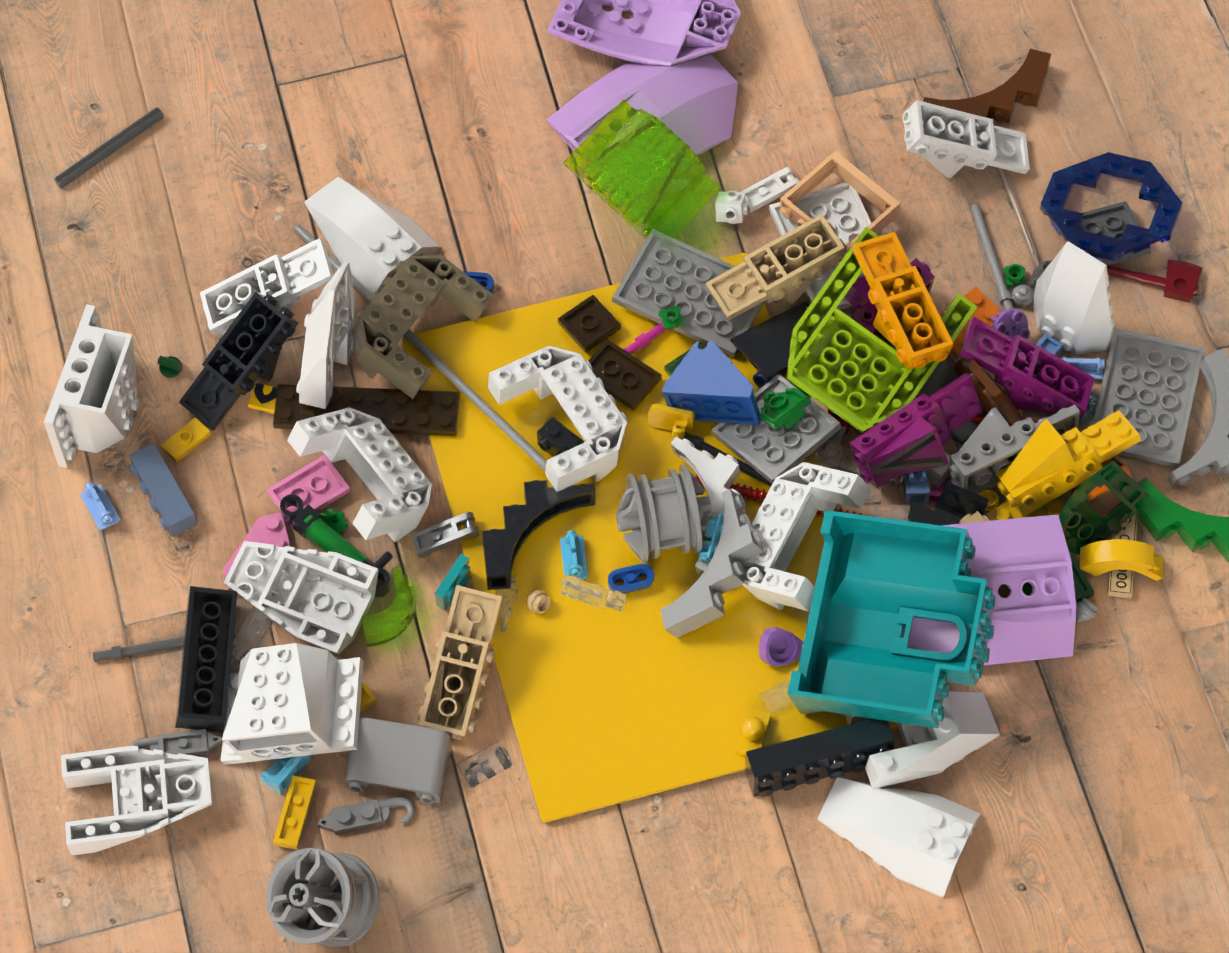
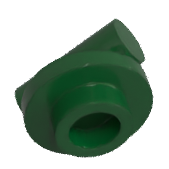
(169, 366)

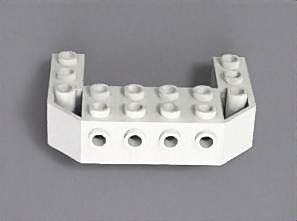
(583, 400)
(379, 462)
(783, 523)

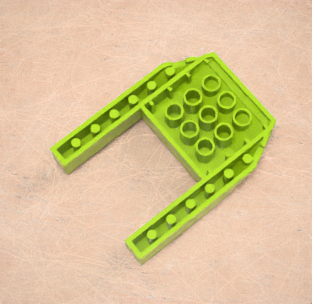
(848, 364)

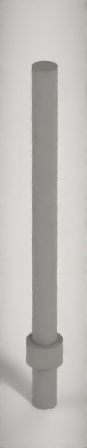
(1004, 296)

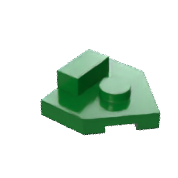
(784, 408)

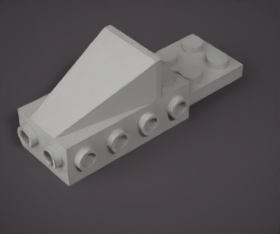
(997, 445)

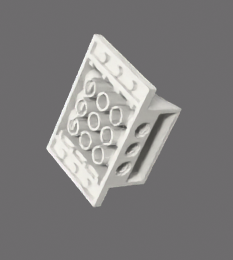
(94, 392)
(291, 704)

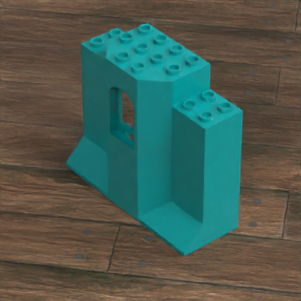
(865, 591)

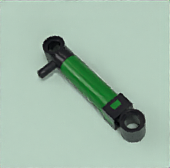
(309, 524)

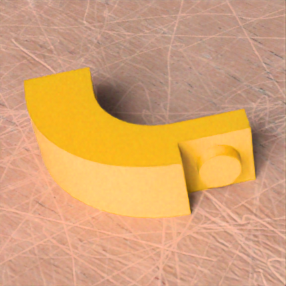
(1121, 555)

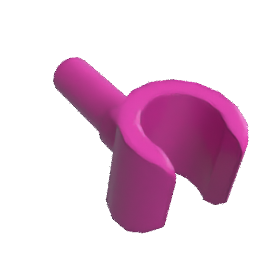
(936, 492)

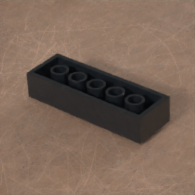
(206, 659)
(816, 756)

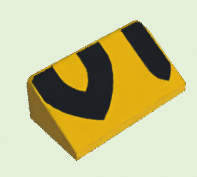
(263, 398)

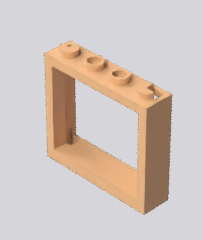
(853, 177)

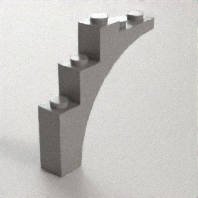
(1215, 450)
(724, 572)

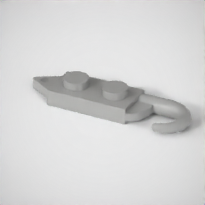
(187, 742)
(364, 815)

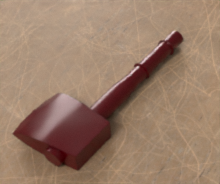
(1178, 284)

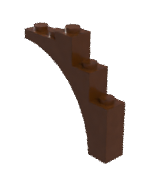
(999, 103)

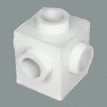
(731, 207)

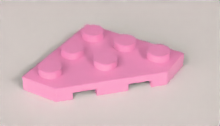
(266, 530)

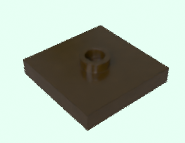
(589, 323)

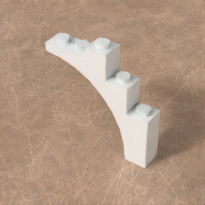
(714, 474)

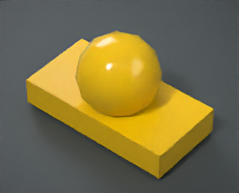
(753, 730)

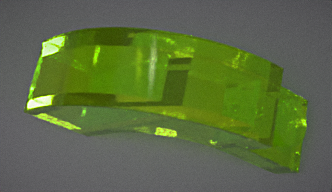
(394, 620)

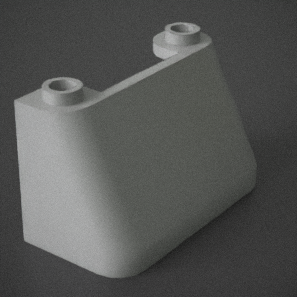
(400, 758)

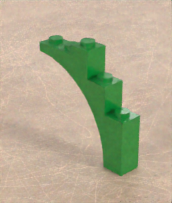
(1166, 517)

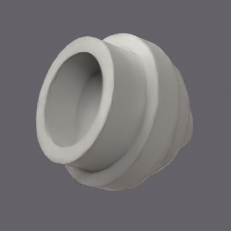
(1022, 295)
(1085, 610)

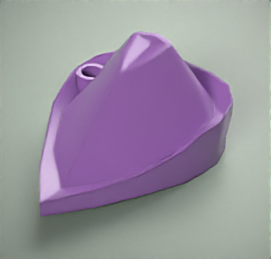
(779, 647)

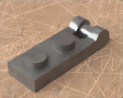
(445, 534)

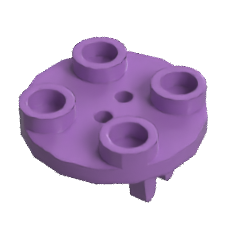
(1011, 323)

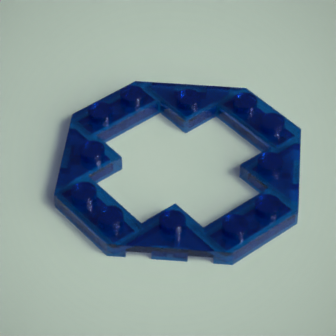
(1088, 174)

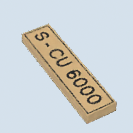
(1121, 581)

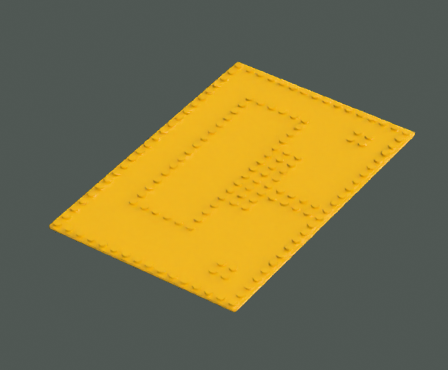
(595, 693)

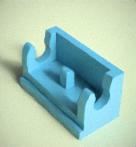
(281, 772)

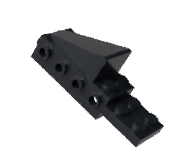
(240, 357)

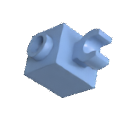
(916, 487)

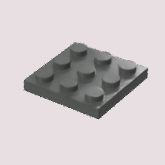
(1111, 222)

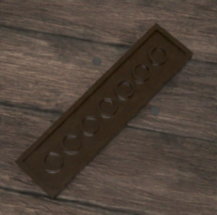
(424, 415)

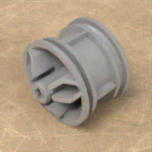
(663, 513)
(306, 887)

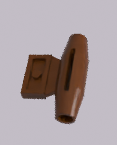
(988, 391)

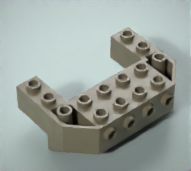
(399, 305)

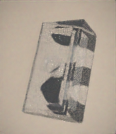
(485, 764)

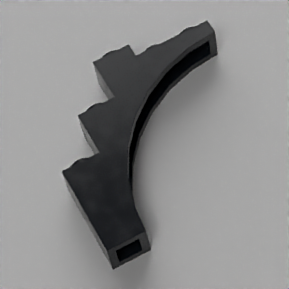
(541, 505)

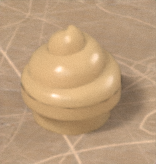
(538, 601)

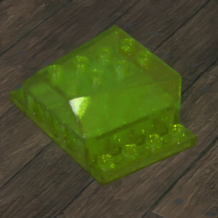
(643, 171)

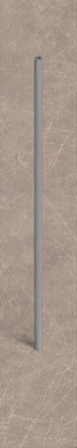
(442, 367)

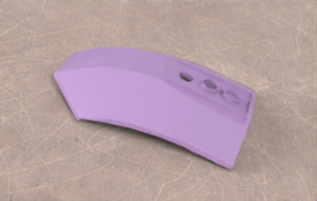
(656, 35)
(689, 97)
(1024, 625)

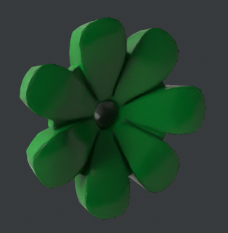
(335, 520)

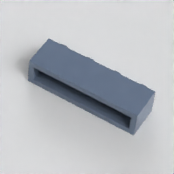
(162, 489)

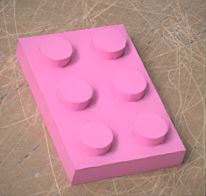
(315, 484)

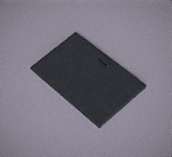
(769, 342)

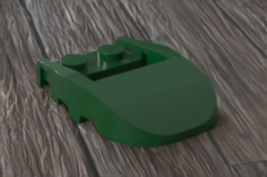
(1083, 524)

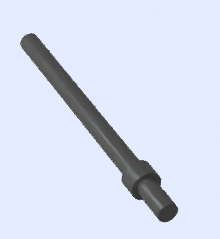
(118, 653)

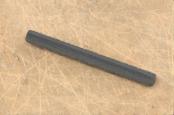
(108, 147)

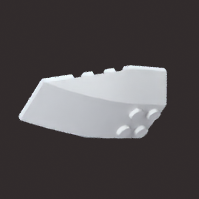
(366, 232)
(1074, 302)
(306, 591)
(901, 829)

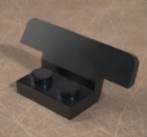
(951, 507)

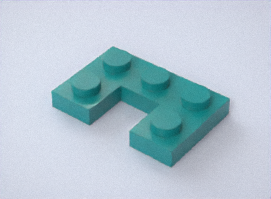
(457, 575)

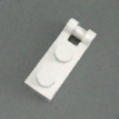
(770, 189)

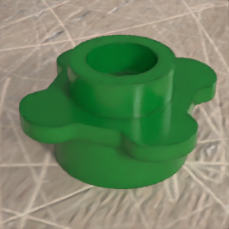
(1014, 269)
(671, 323)

